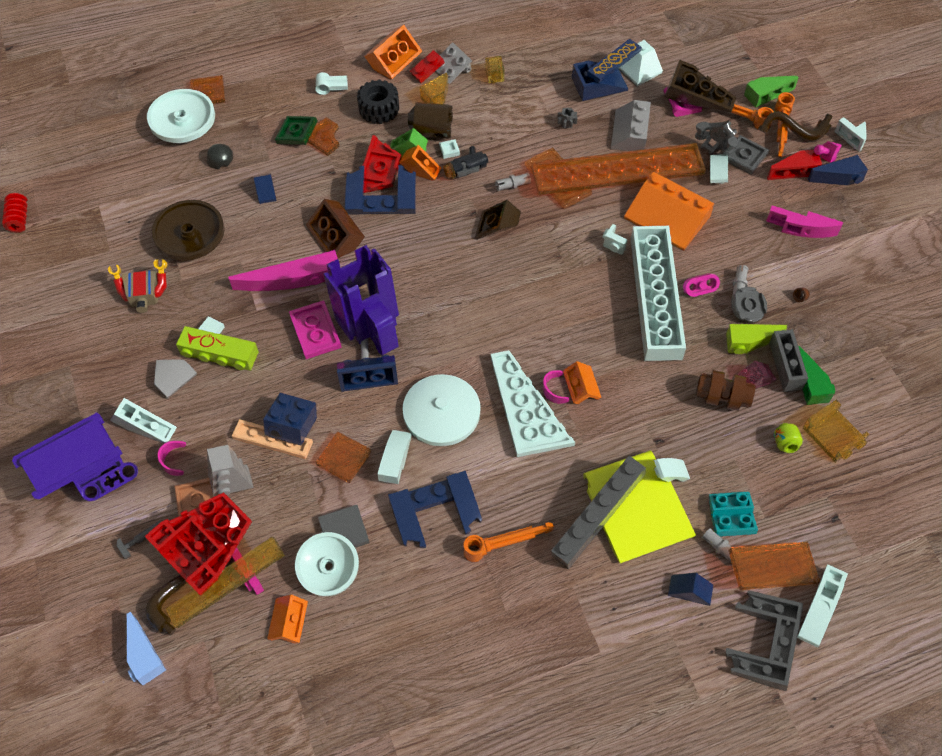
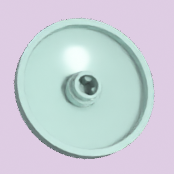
(181, 115)
(441, 410)

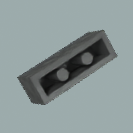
(788, 360)

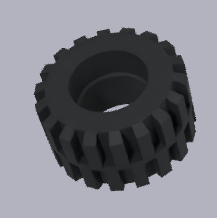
(378, 101)

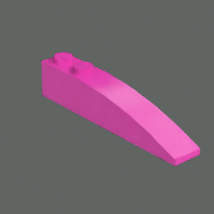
(286, 275)

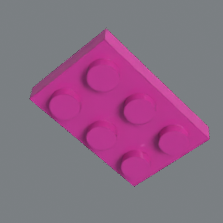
(315, 329)

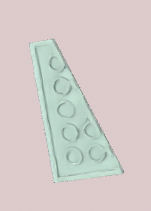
(528, 414)

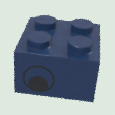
(290, 418)

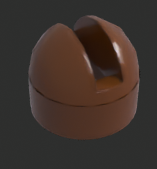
(798, 292)

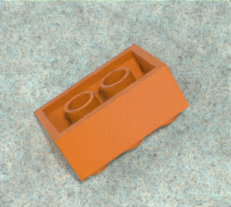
(393, 52)

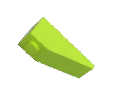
(749, 337)

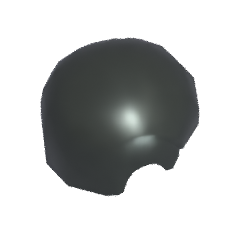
(219, 155)

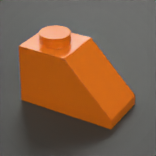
(419, 161)

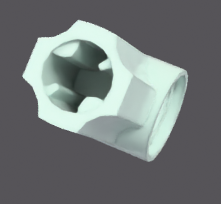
(325, 83)

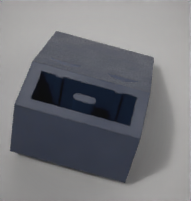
(589, 88)

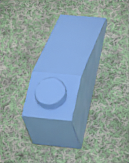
(140, 653)

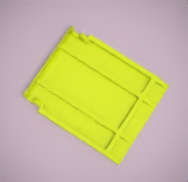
(647, 517)

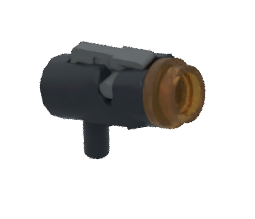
(466, 164)

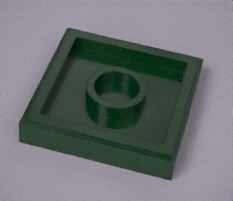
(296, 130)

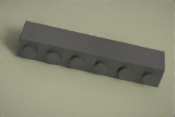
(598, 512)

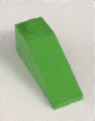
(768, 88)

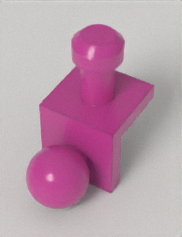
(828, 151)

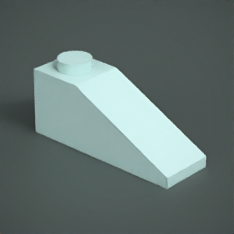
(142, 422)

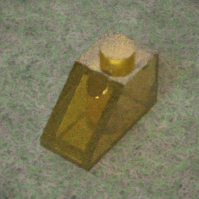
(435, 90)

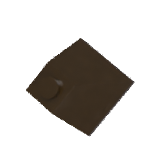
(497, 219)

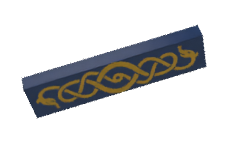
(614, 61)

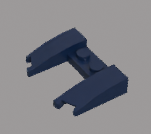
(402, 203)
(454, 488)

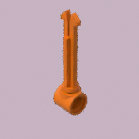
(784, 104)
(755, 116)
(487, 544)

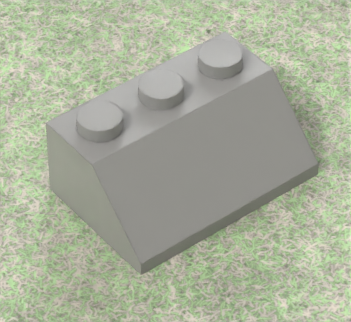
(631, 126)

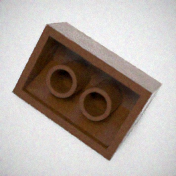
(334, 228)

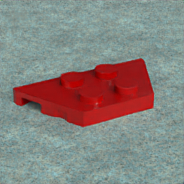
(380, 166)

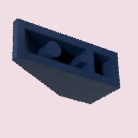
(840, 172)

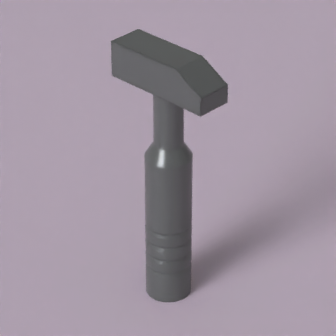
(137, 539)

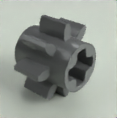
(567, 117)

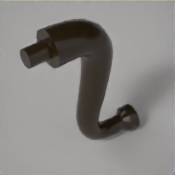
(808, 135)
(154, 612)

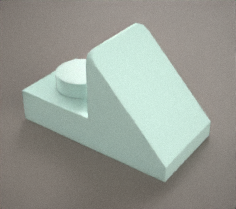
(853, 135)

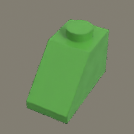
(408, 140)

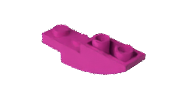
(804, 226)

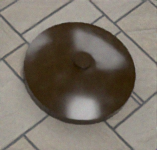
(188, 230)

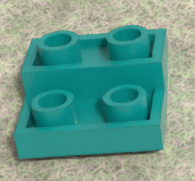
(732, 514)

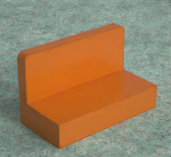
(581, 382)
(287, 619)

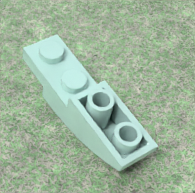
(822, 606)

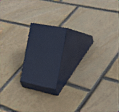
(265, 188)
(691, 588)

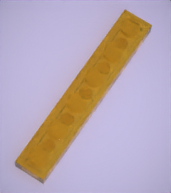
(229, 580)

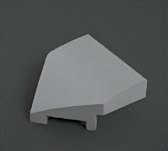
(172, 375)

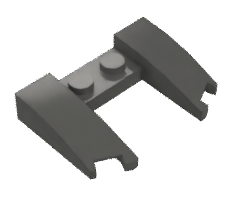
(775, 670)

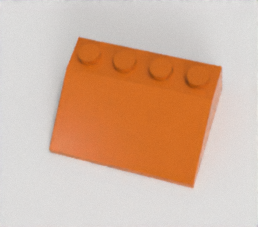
(671, 205)

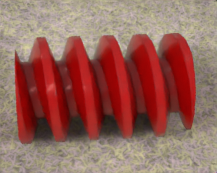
(15, 212)

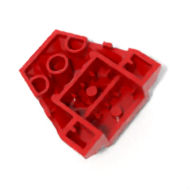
(201, 540)

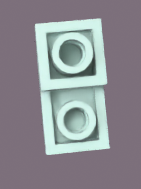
(718, 168)
(671, 469)

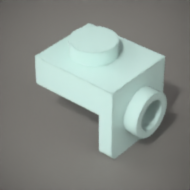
(613, 241)

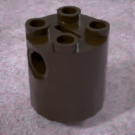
(431, 119)

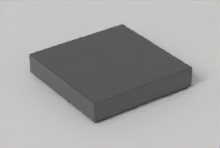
(747, 155)
(346, 523)

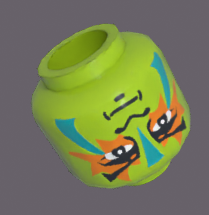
(788, 438)

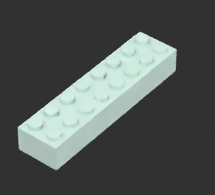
(657, 294)

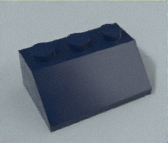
(367, 373)

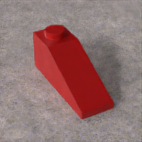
(795, 166)

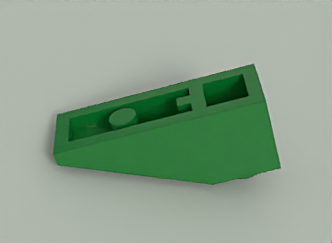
(818, 386)

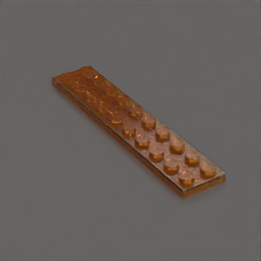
(617, 168)

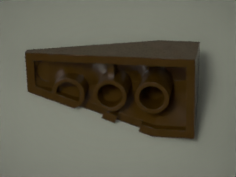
(695, 89)

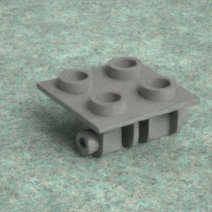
(455, 62)

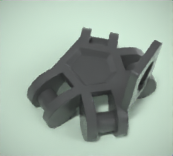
(719, 132)

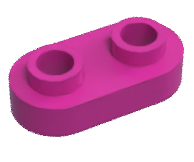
(700, 284)

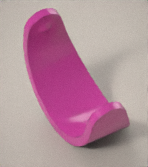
(547, 393)
(164, 450)

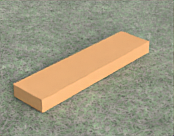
(255, 435)

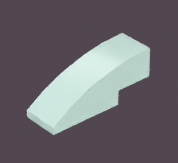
(394, 457)

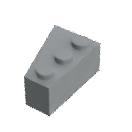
(227, 471)

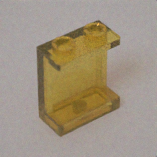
(834, 432)

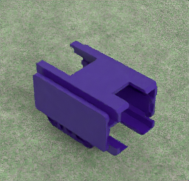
(368, 317)
(75, 456)

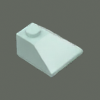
(643, 65)

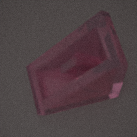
(758, 374)

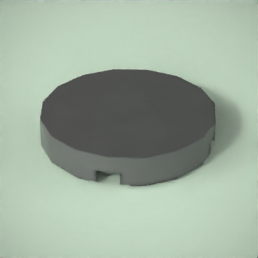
(749, 305)

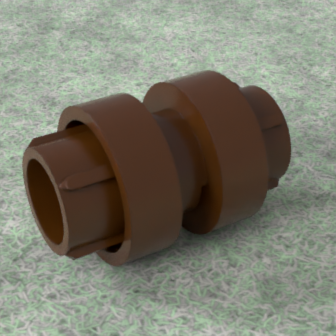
(718, 388)

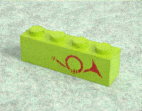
(217, 348)

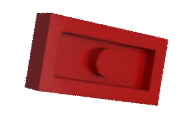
(427, 66)

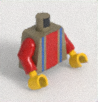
(141, 287)

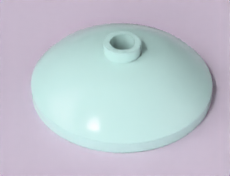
(316, 554)

